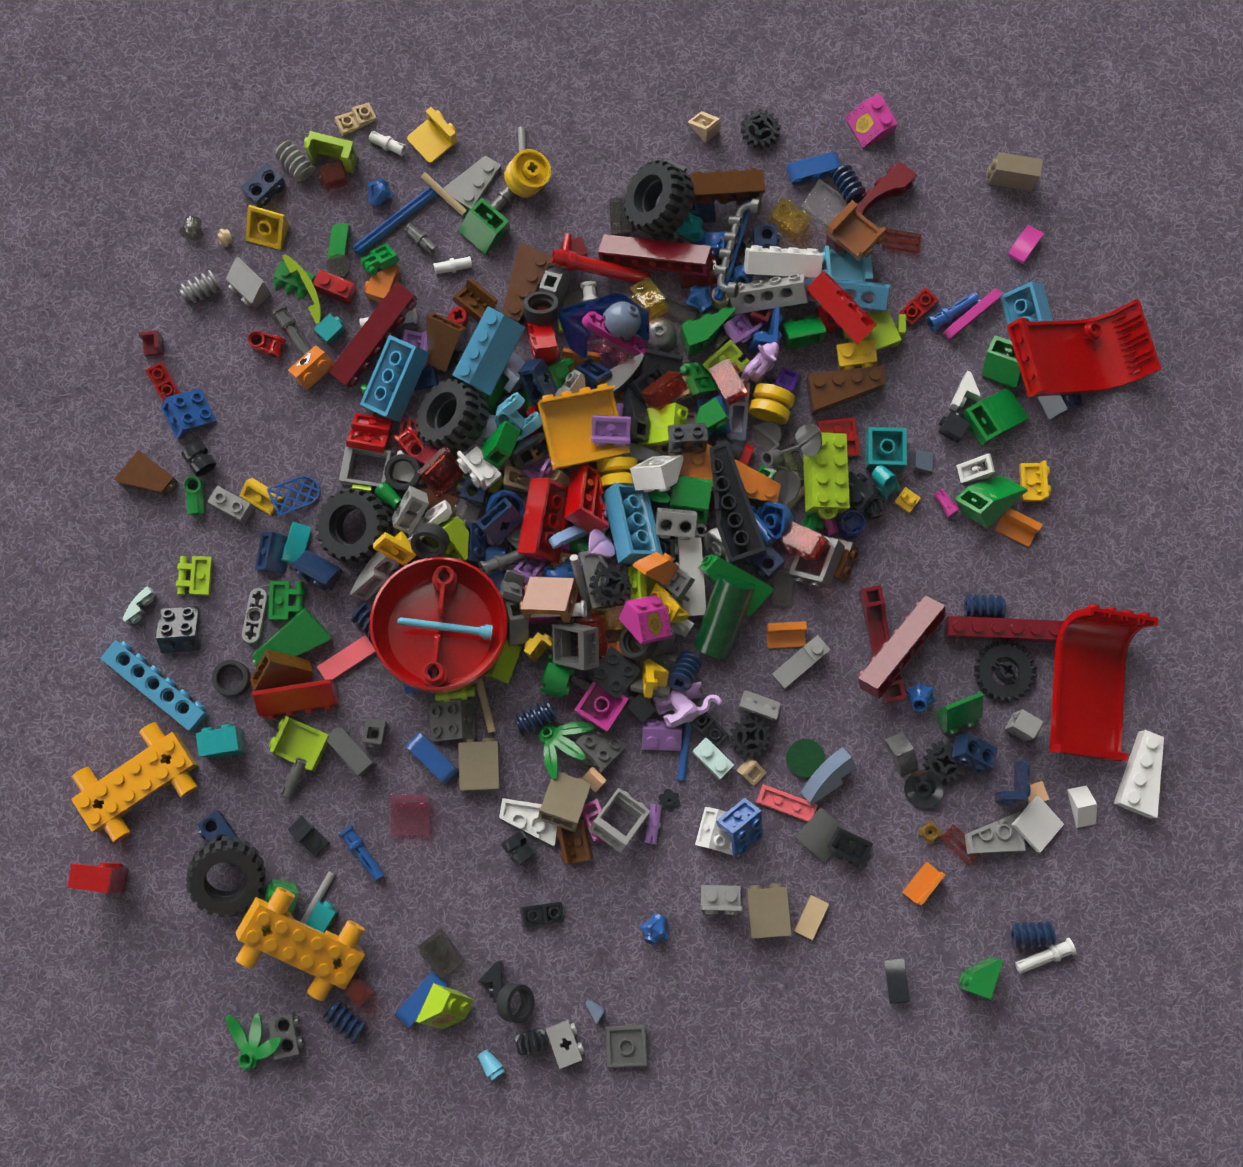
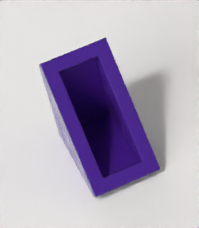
(787, 379)

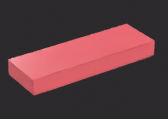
(346, 658)
(786, 803)

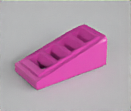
(595, 803)

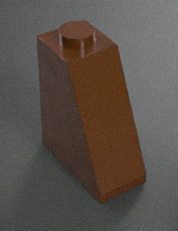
(443, 341)
(146, 475)
(280, 670)

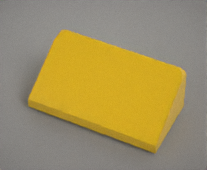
(257, 495)

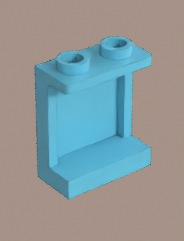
(847, 266)

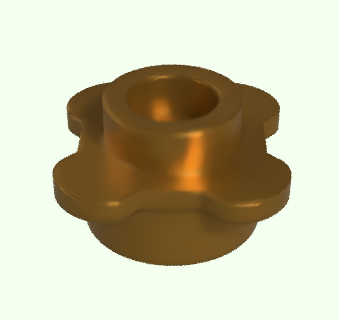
(930, 837)

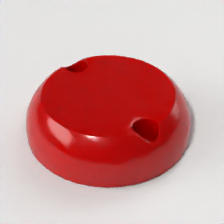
(419, 594)

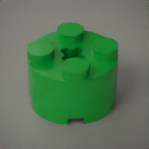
(556, 679)

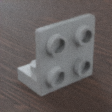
(721, 898)

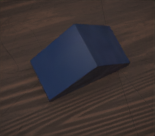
(593, 373)

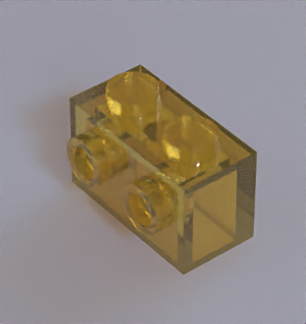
(789, 218)
(649, 298)
(611, 616)

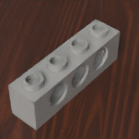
(778, 298)

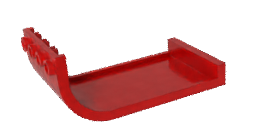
(1063, 361)
(1092, 681)

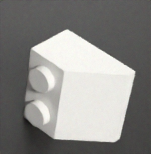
(657, 473)

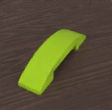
(294, 268)

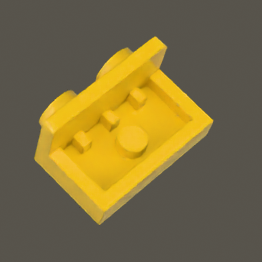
(856, 356)
(1035, 479)
(675, 609)
(535, 647)

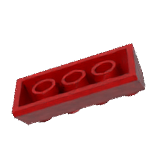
(543, 519)
(296, 698)

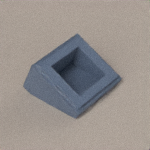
(923, 461)
(595, 1010)

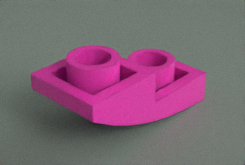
(1025, 244)

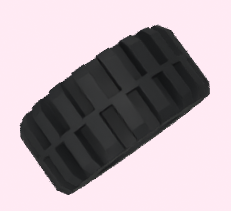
(673, 205)
(457, 400)
(332, 519)
(225, 901)

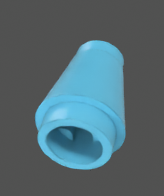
(491, 1066)

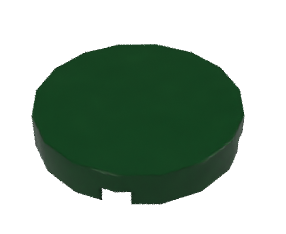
(804, 757)

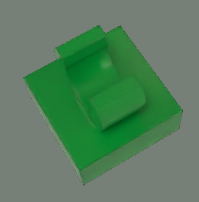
(811, 521)

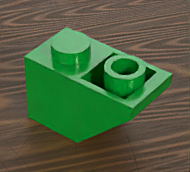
(712, 415)
(500, 444)

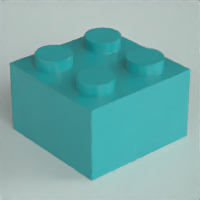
(886, 447)
(220, 742)

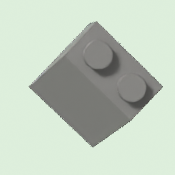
(247, 284)

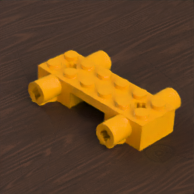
(134, 782)
(299, 944)

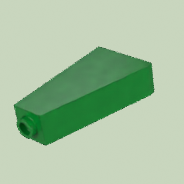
(713, 566)
(295, 637)

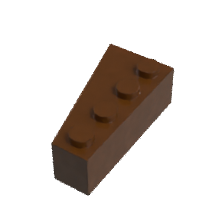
(728, 186)
(525, 279)
(842, 386)

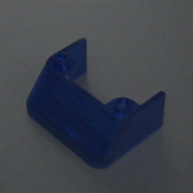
(576, 333)

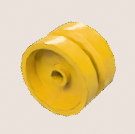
(527, 173)
(771, 403)
(616, 470)

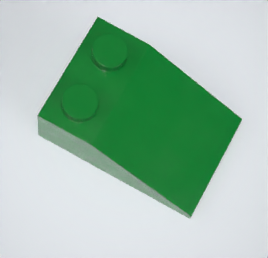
(960, 713)

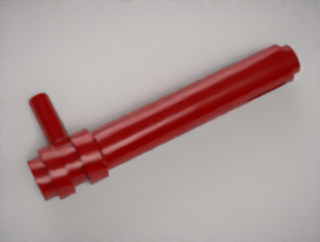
(571, 261)

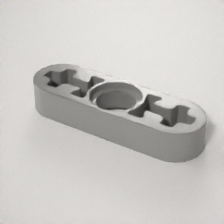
(247, 629)

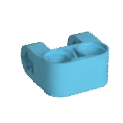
(509, 409)

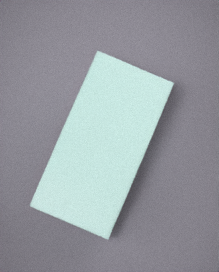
(134, 611)

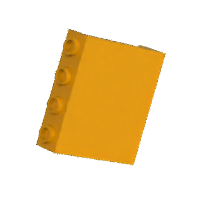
(569, 425)

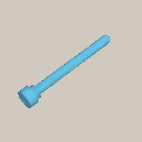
(483, 631)

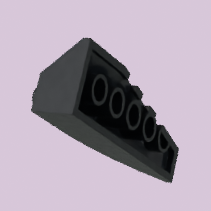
(732, 507)

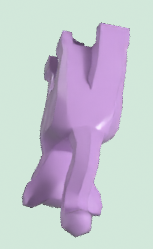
(761, 363)
(683, 707)

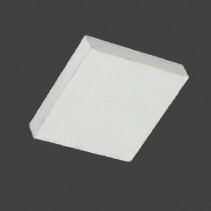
(1037, 824)

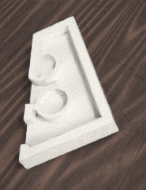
(436, 515)
(525, 816)

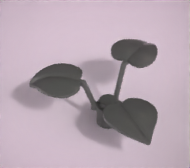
(769, 436)

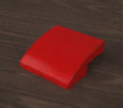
(843, 426)
(369, 432)

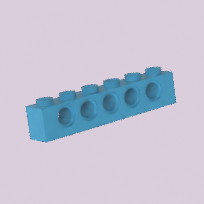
(860, 288)
(114, 658)

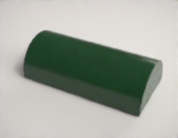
(724, 617)

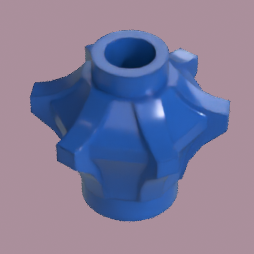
(379, 192)
(739, 276)
(700, 298)
(920, 697)
(655, 929)

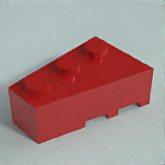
(543, 341)
(584, 499)
(98, 878)

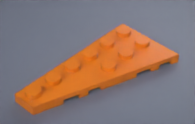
(755, 484)

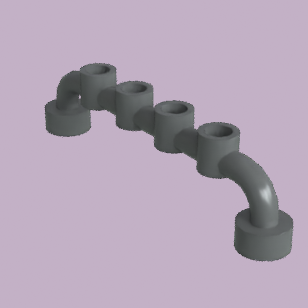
(731, 239)

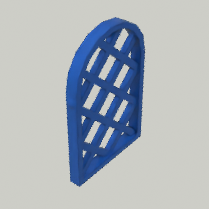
(294, 480)

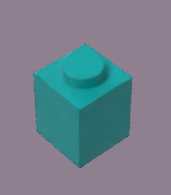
(330, 329)
(322, 916)

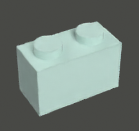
(712, 758)

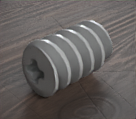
(294, 161)
(201, 286)

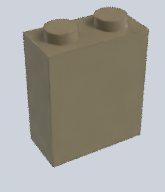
(1014, 171)
(479, 765)
(564, 801)
(768, 911)

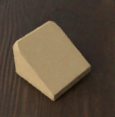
(751, 771)

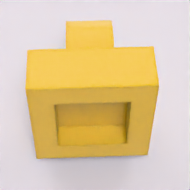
(907, 500)

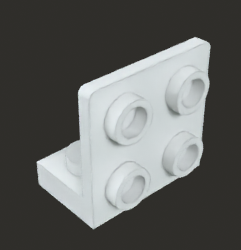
(481, 471)
(711, 835)

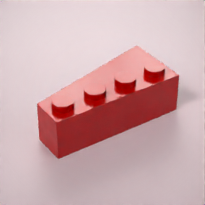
(841, 307)

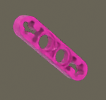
(972, 314)
(595, 324)

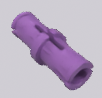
(653, 824)

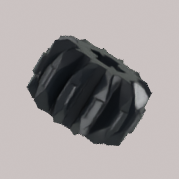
(531, 1041)

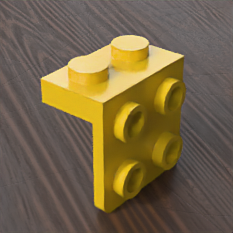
(433, 136)

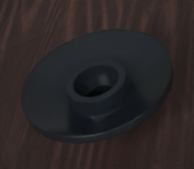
(923, 797)

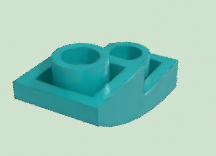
(296, 542)

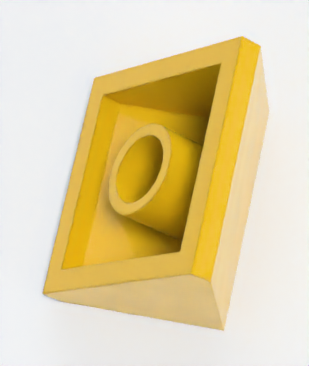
(266, 227)

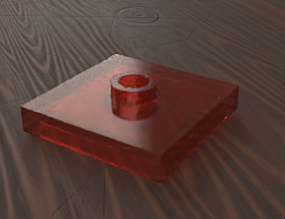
(441, 471)

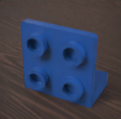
(771, 334)
(187, 412)
(743, 825)

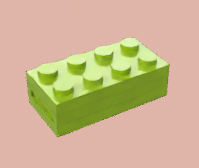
(827, 477)

